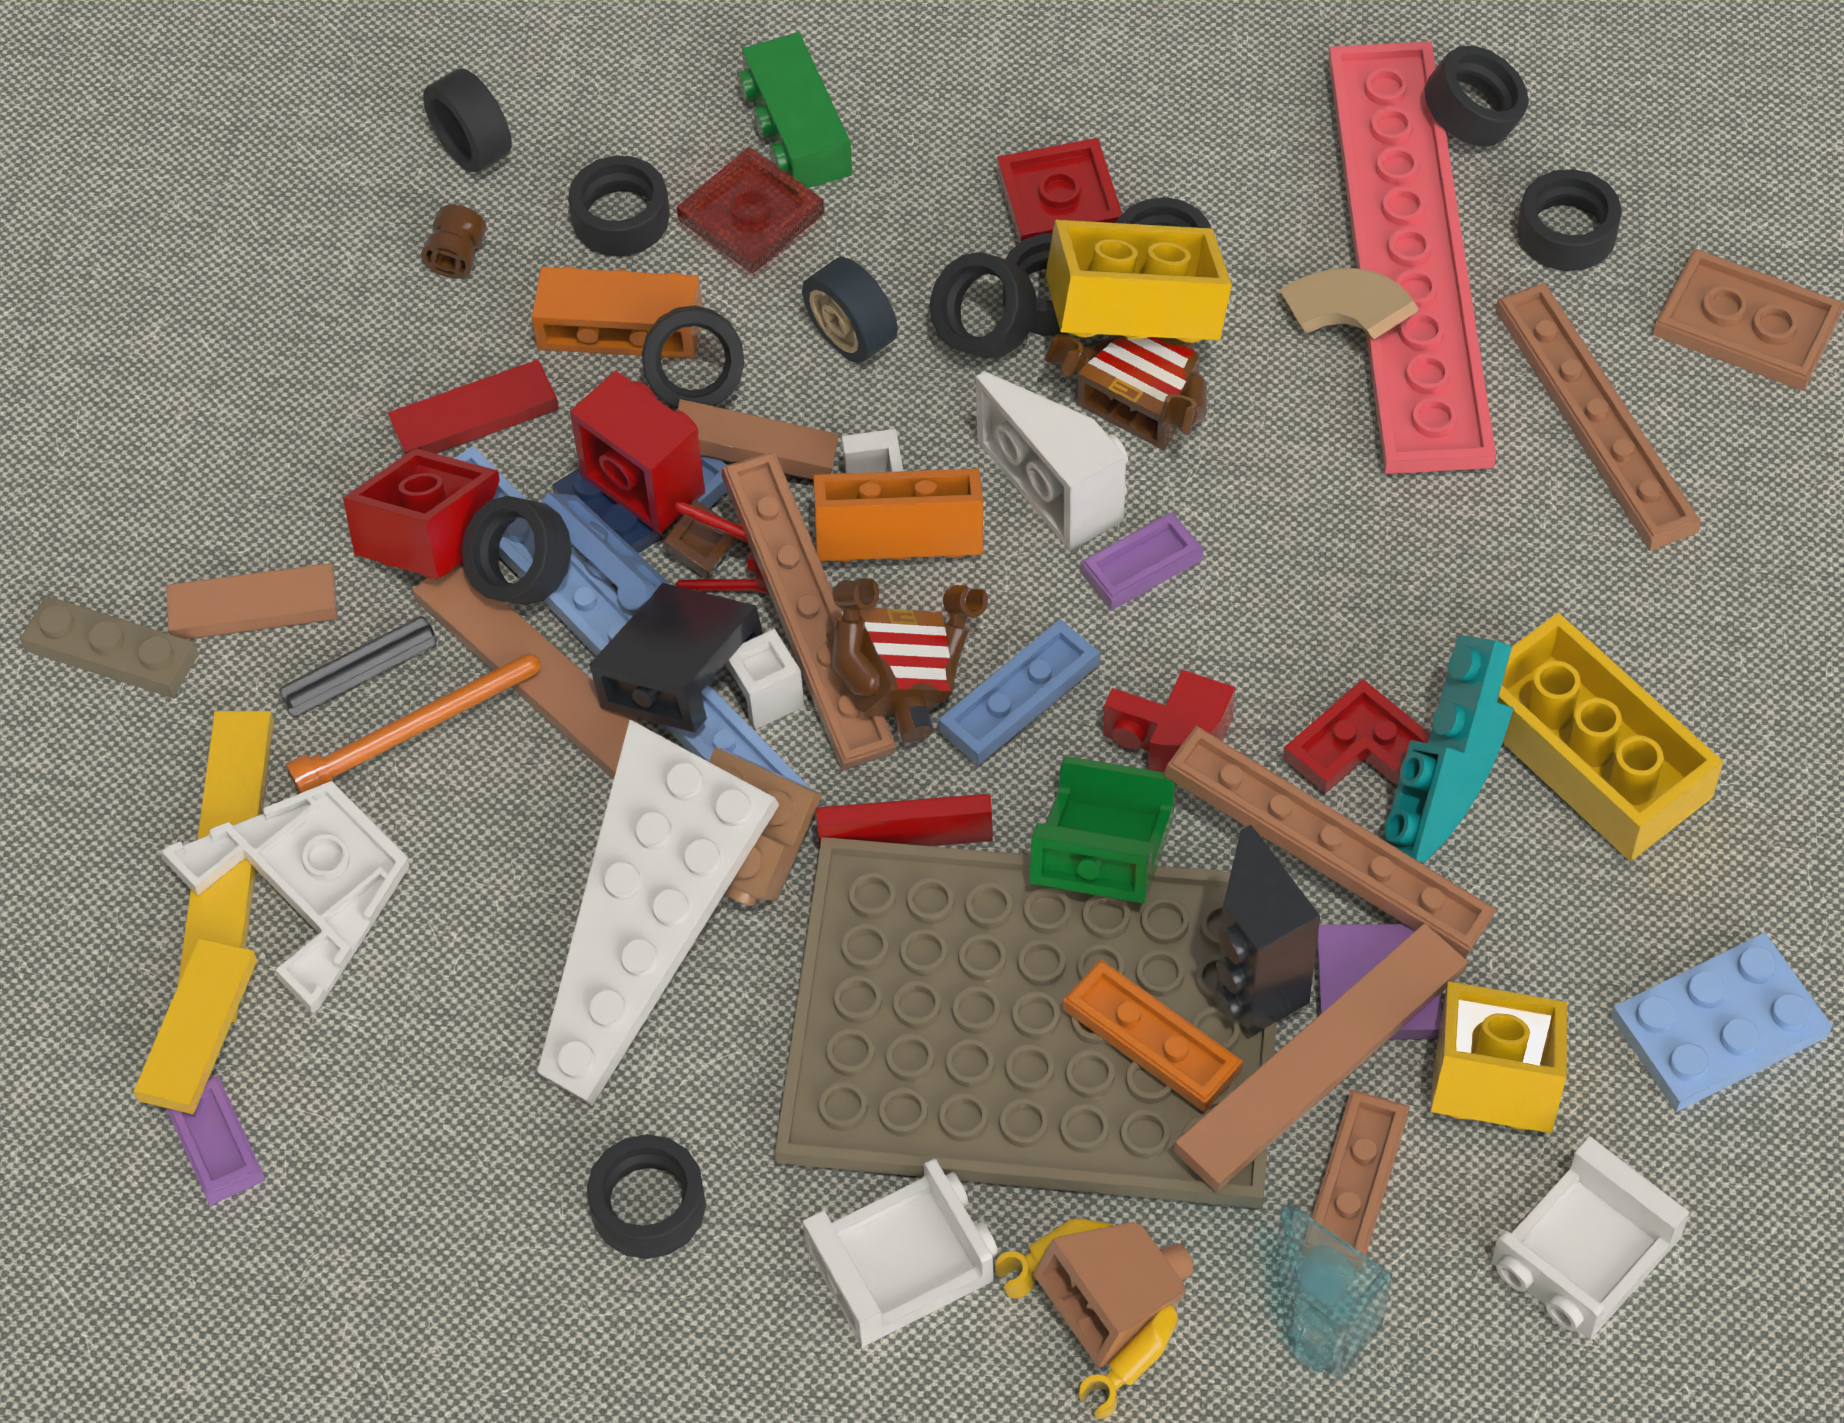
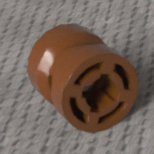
(453, 243)

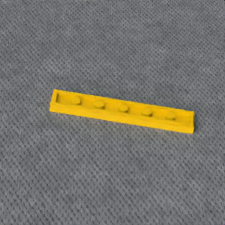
(231, 794)

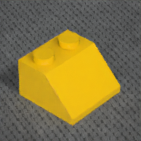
(1500, 1057)

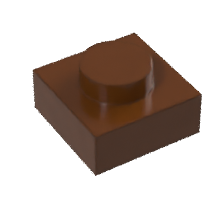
(697, 543)

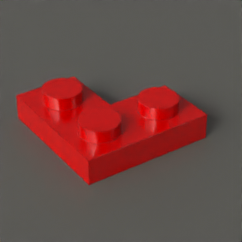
(1351, 730)

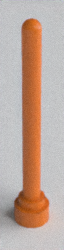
(315, 771)

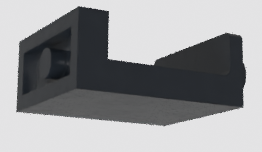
(671, 654)

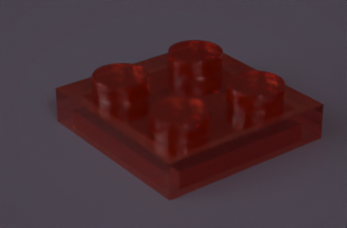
(750, 210)

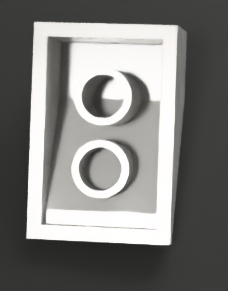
(1053, 458)

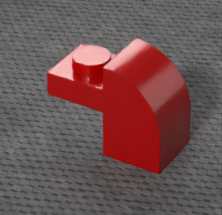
(1164, 728)

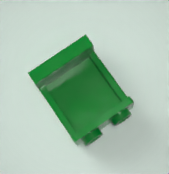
(1104, 830)

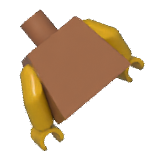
(1111, 1292)

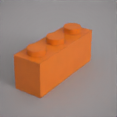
(611, 310)
(898, 514)

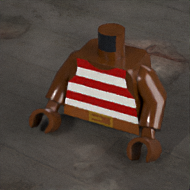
(1136, 383)
(900, 658)

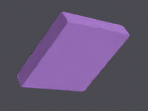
(1353, 950)

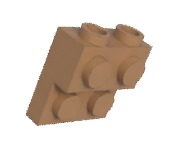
(777, 847)

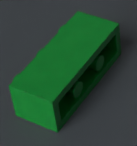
(795, 111)

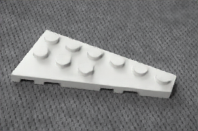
(657, 873)

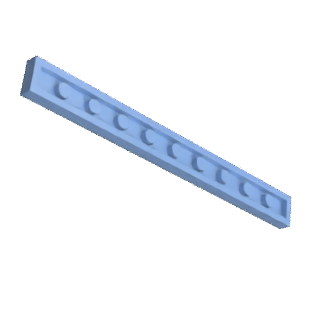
(596, 615)

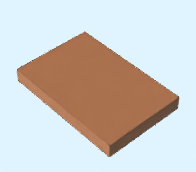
(1749, 319)

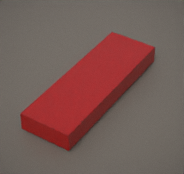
(474, 409)
(911, 821)

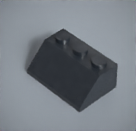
(1264, 940)

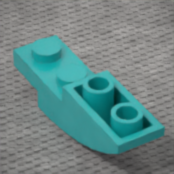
(1448, 772)

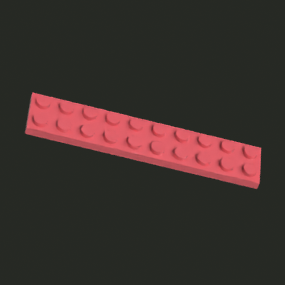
(1409, 230)

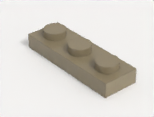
(109, 646)

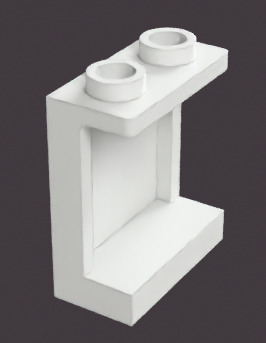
(1590, 1240)
(902, 1254)

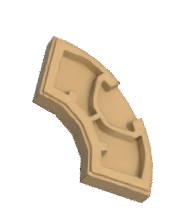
(1349, 298)

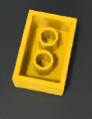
(1137, 281)

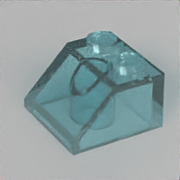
(1327, 1293)

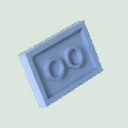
(1721, 1021)

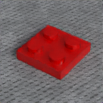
(1057, 184)

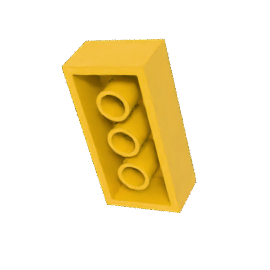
(1602, 739)

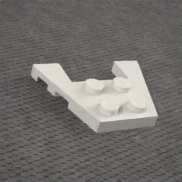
(321, 861)

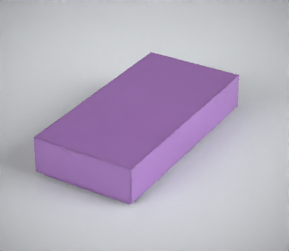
(1141, 561)
(217, 1145)

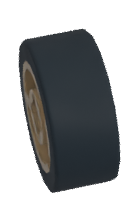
(850, 309)

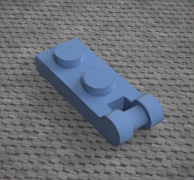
(606, 551)

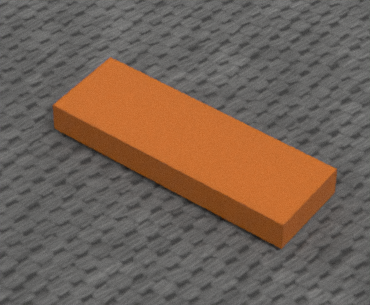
(1152, 1035)

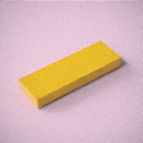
(195, 1026)

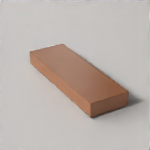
(742, 436)
(252, 601)
(1360, 1168)

